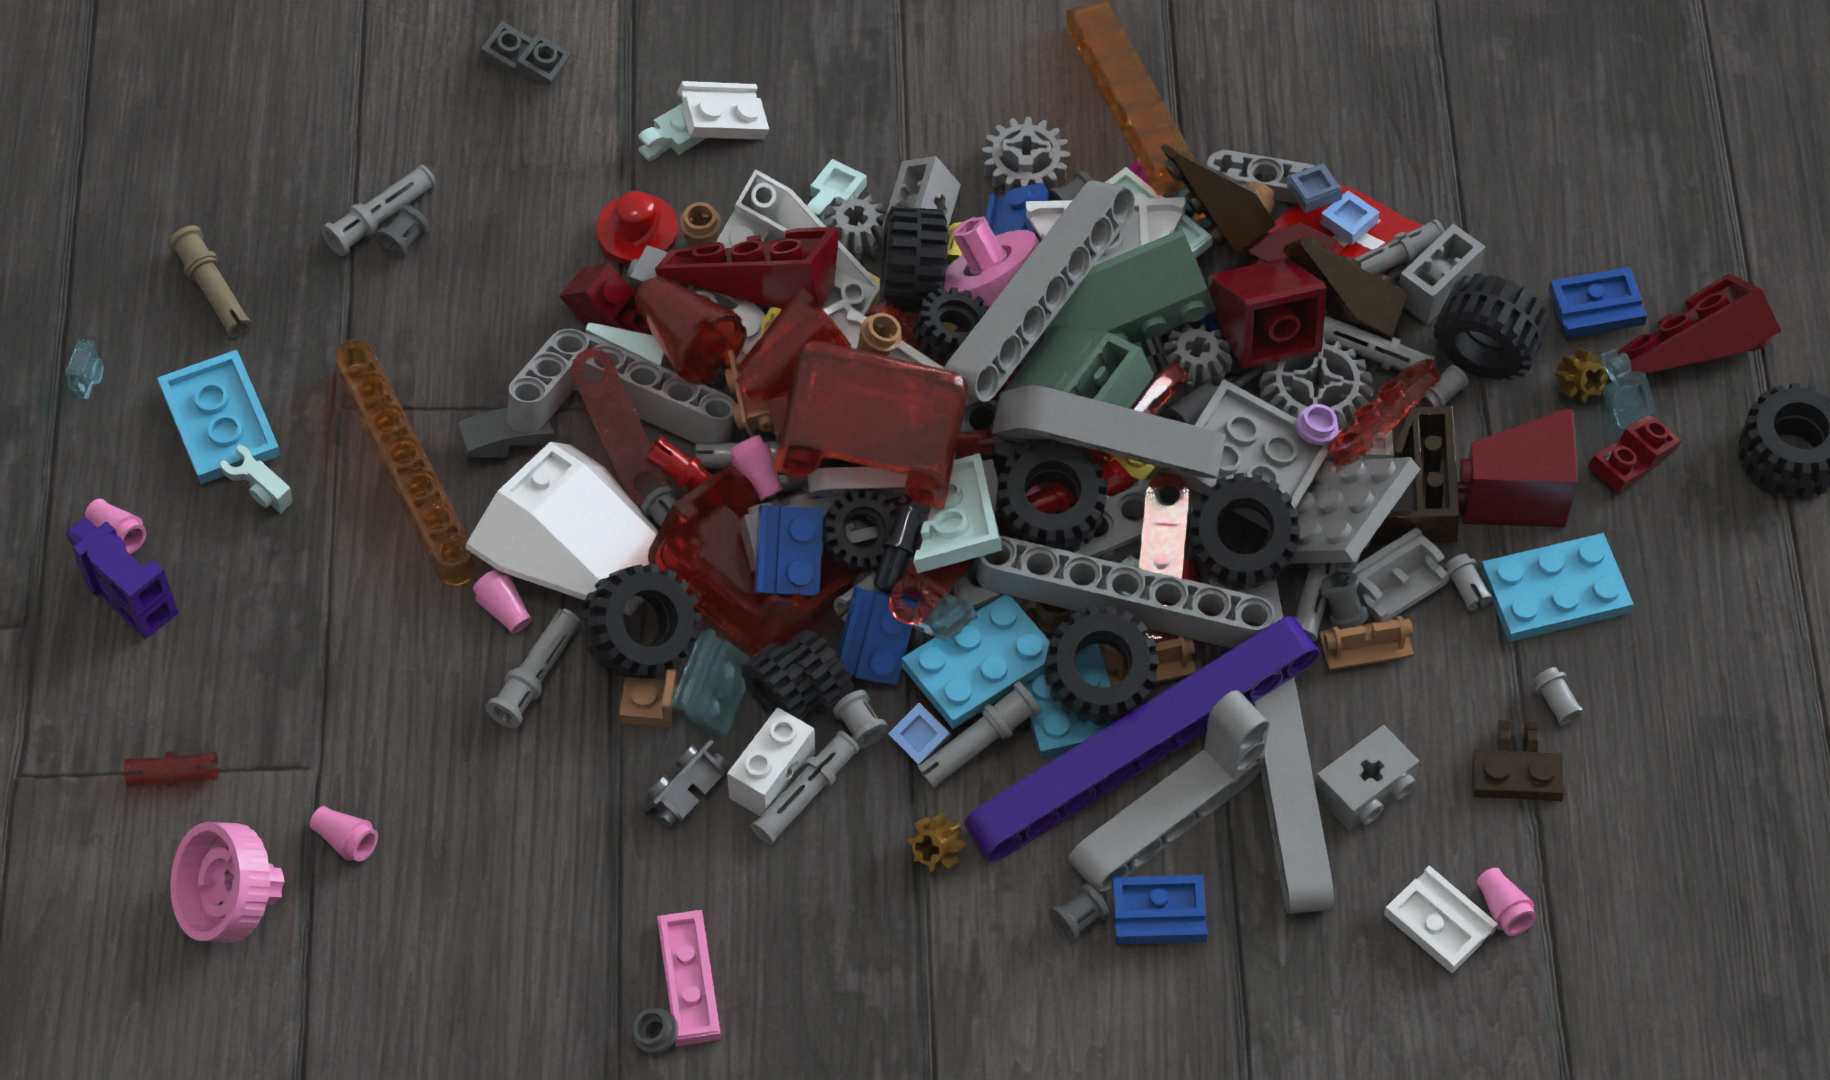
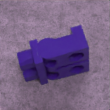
(132, 591)

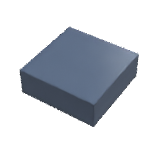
(1314, 188)

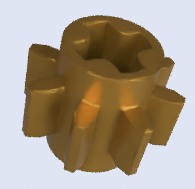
(1581, 375)
(937, 842)

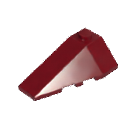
(760, 270)
(1718, 323)

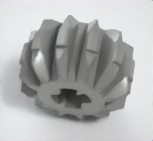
(858, 224)
(1199, 355)

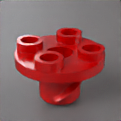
(634, 222)

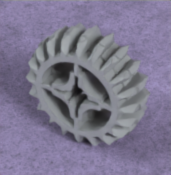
(1340, 379)

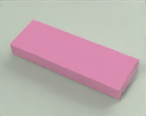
(689, 977)

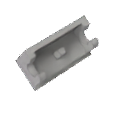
(1400, 575)

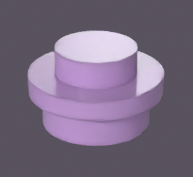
(1317, 424)

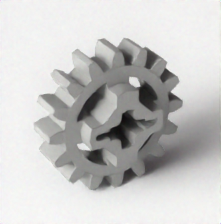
(1025, 155)

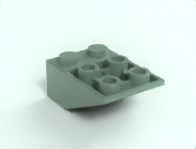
(1087, 365)

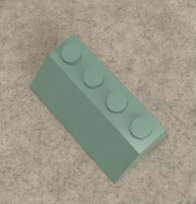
(1140, 292)

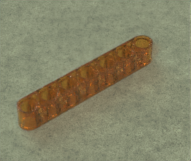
(1127, 91)
(407, 478)

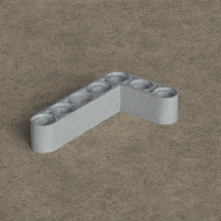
(655, 391)
(1047, 413)
(1155, 820)

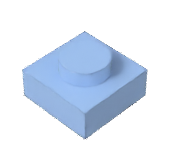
(1349, 217)
(920, 734)

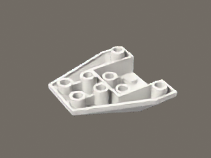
(769, 210)
(563, 525)

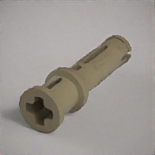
(203, 267)

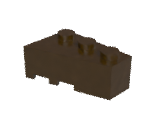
(1433, 494)

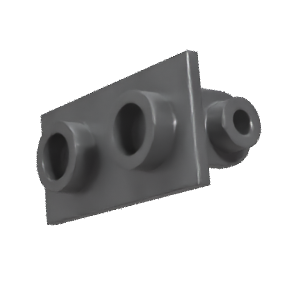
(696, 770)

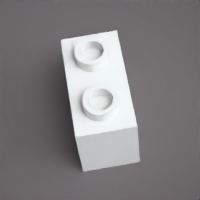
(771, 761)

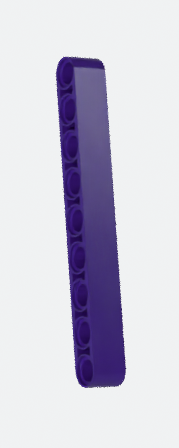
(1138, 739)

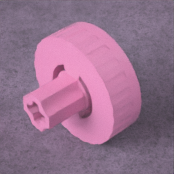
(987, 259)
(219, 897)

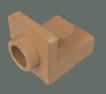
(649, 701)

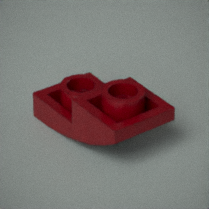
(1635, 454)

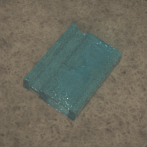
(712, 684)

